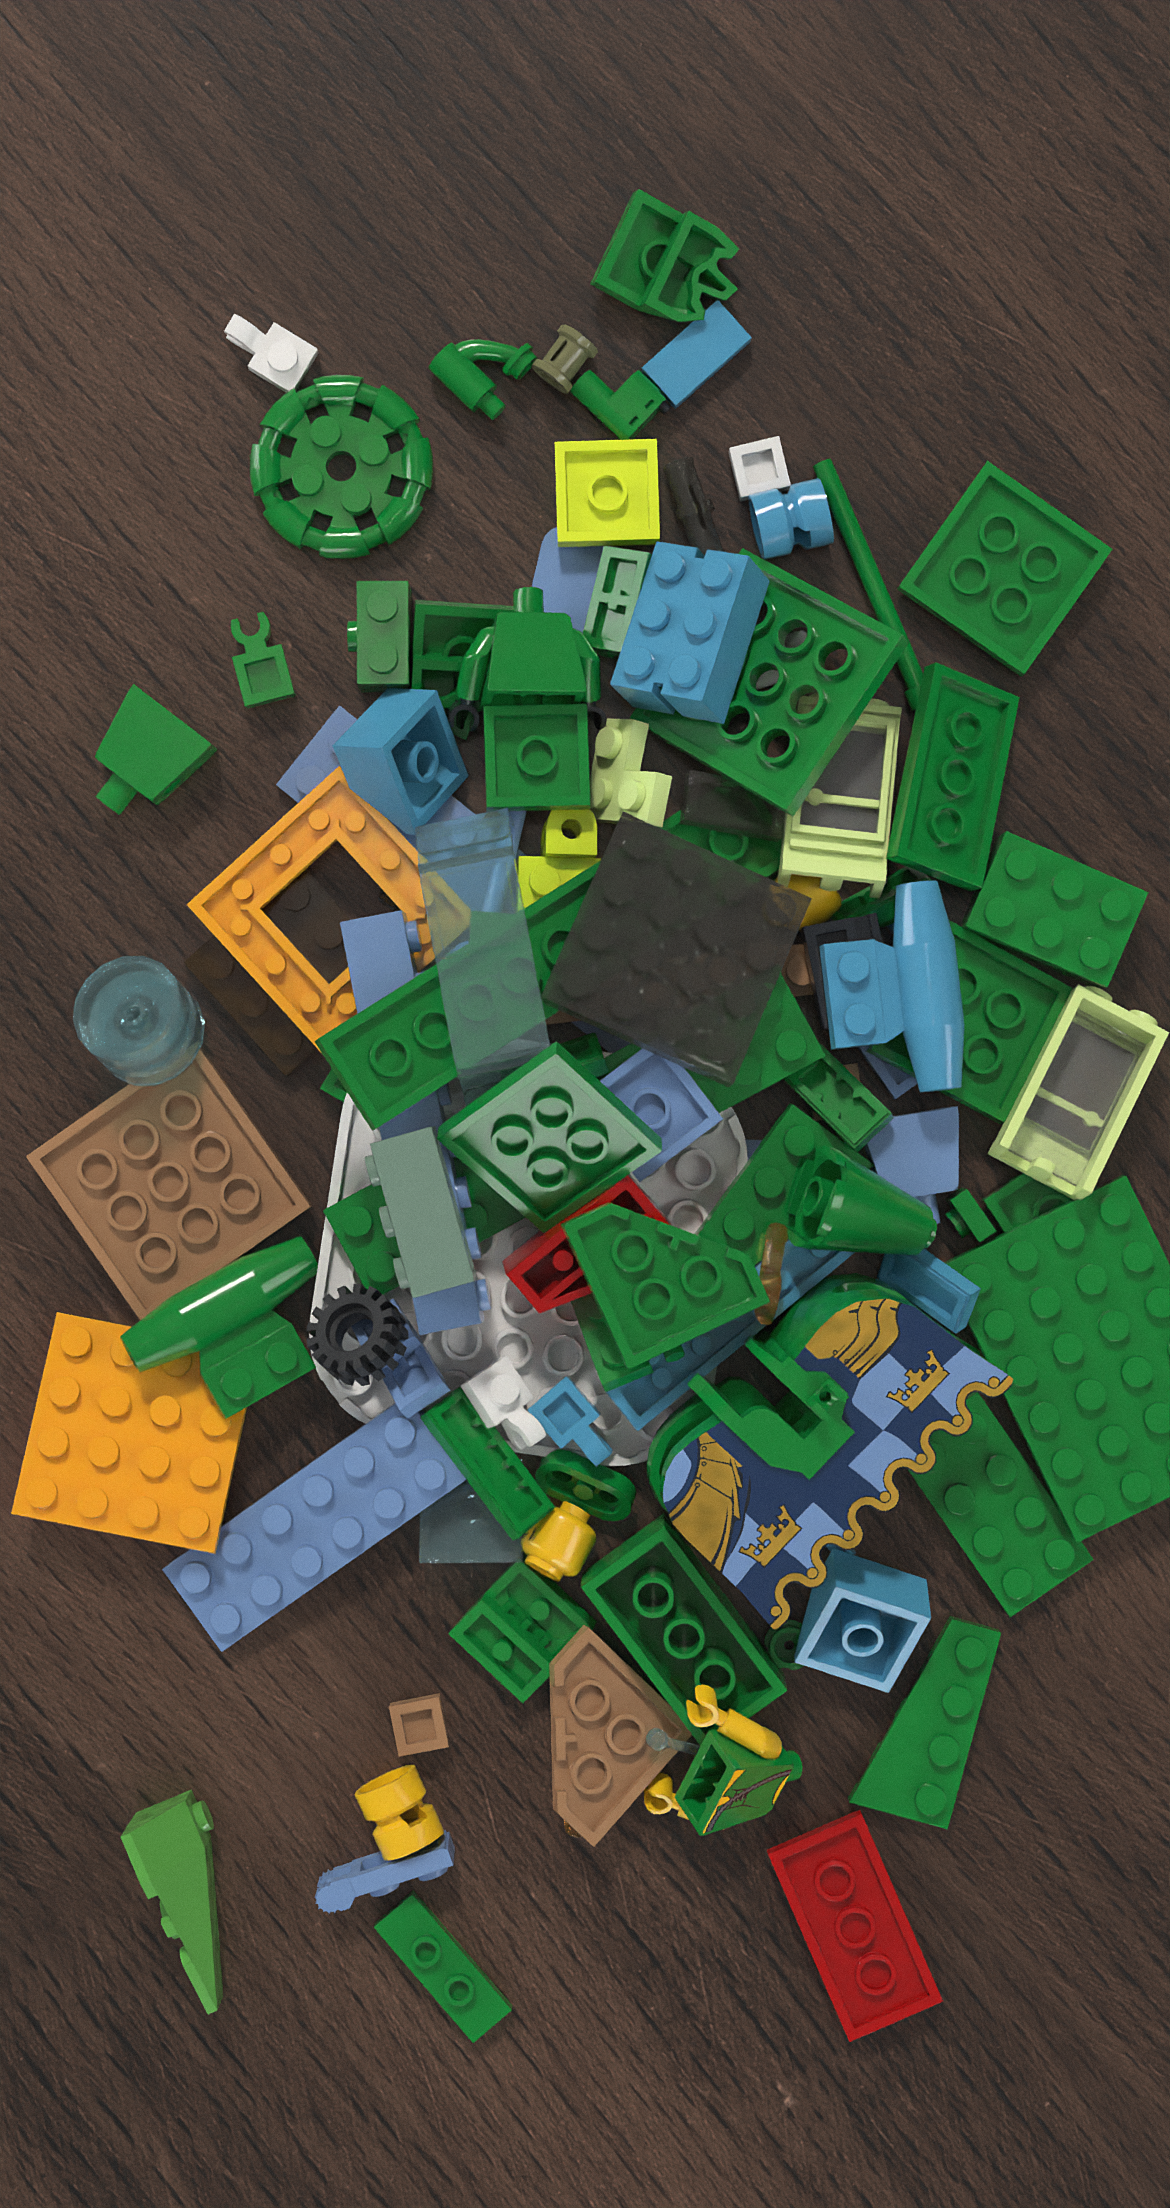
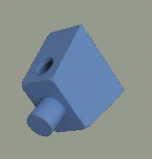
(919, 1154)

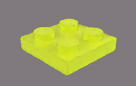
(607, 493)

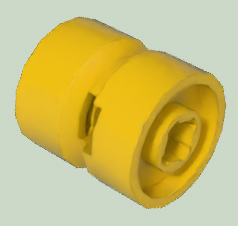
(399, 1812)

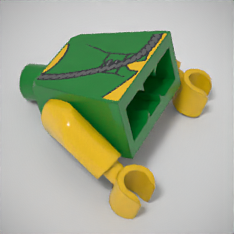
(733, 1773)

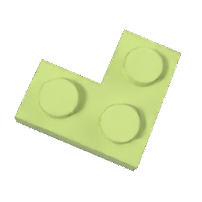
(617, 779)

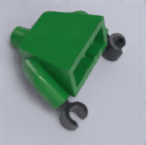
(529, 661)

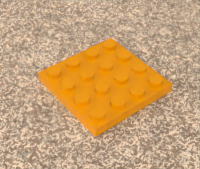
(126, 1445)

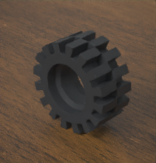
(339, 1317)

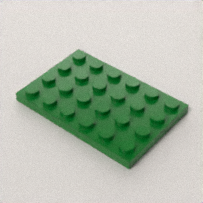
(1084, 1331)

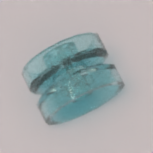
(138, 1020)

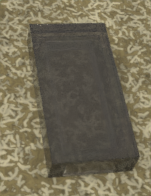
(724, 806)

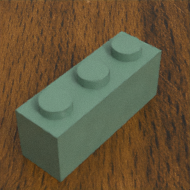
(421, 1212)

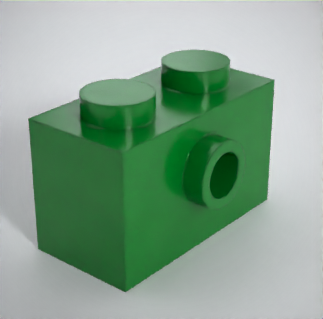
(382, 635)

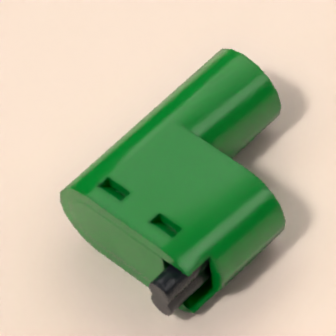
(626, 409)

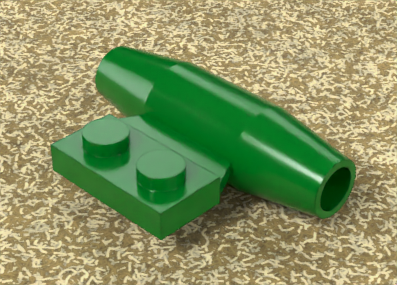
(231, 1322)

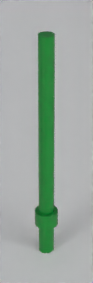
(869, 573)

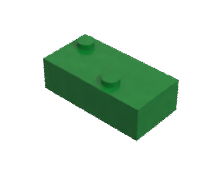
(681, 1625)

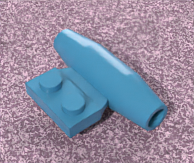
(902, 988)

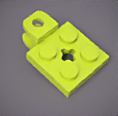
(559, 856)

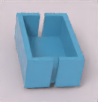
(690, 632)

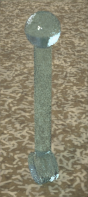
(658, 1740)

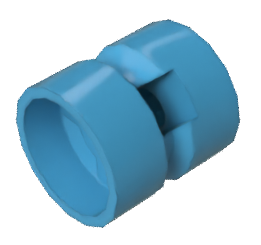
(791, 519)

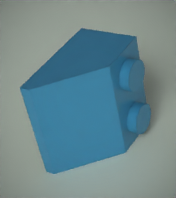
(402, 757)
(863, 1621)

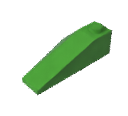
(175, 1862)

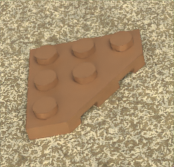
(600, 1734)

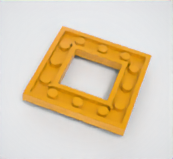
(235, 898)

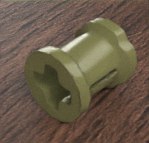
(564, 358)

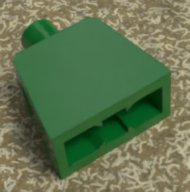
(148, 752)

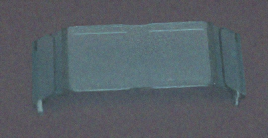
(481, 947)

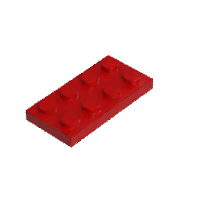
(854, 1925)

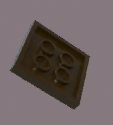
(313, 926)

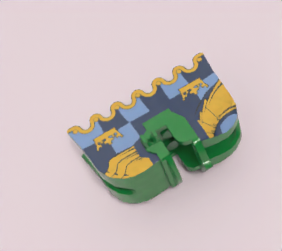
(780, 1482)

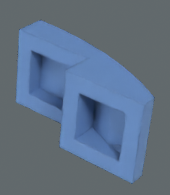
(416, 1378)

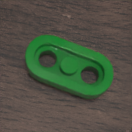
(591, 1488)

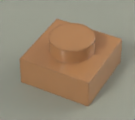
(419, 1725)

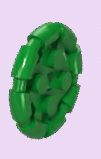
(337, 436)

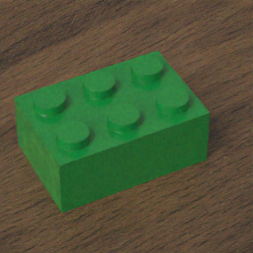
(1054, 910)

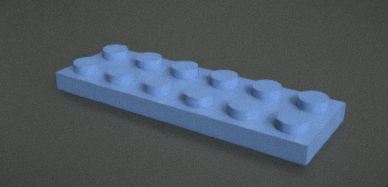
(314, 1524)

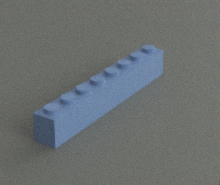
(379, 962)

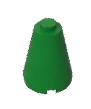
(855, 1210)

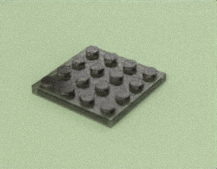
(675, 949)

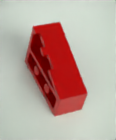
(545, 1263)

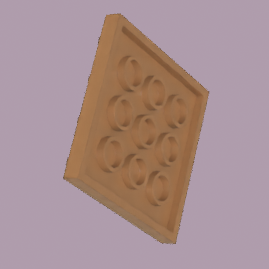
(168, 1183)

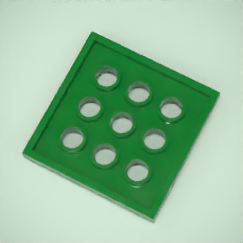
(813, 735)

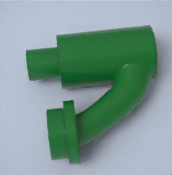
(471, 385)

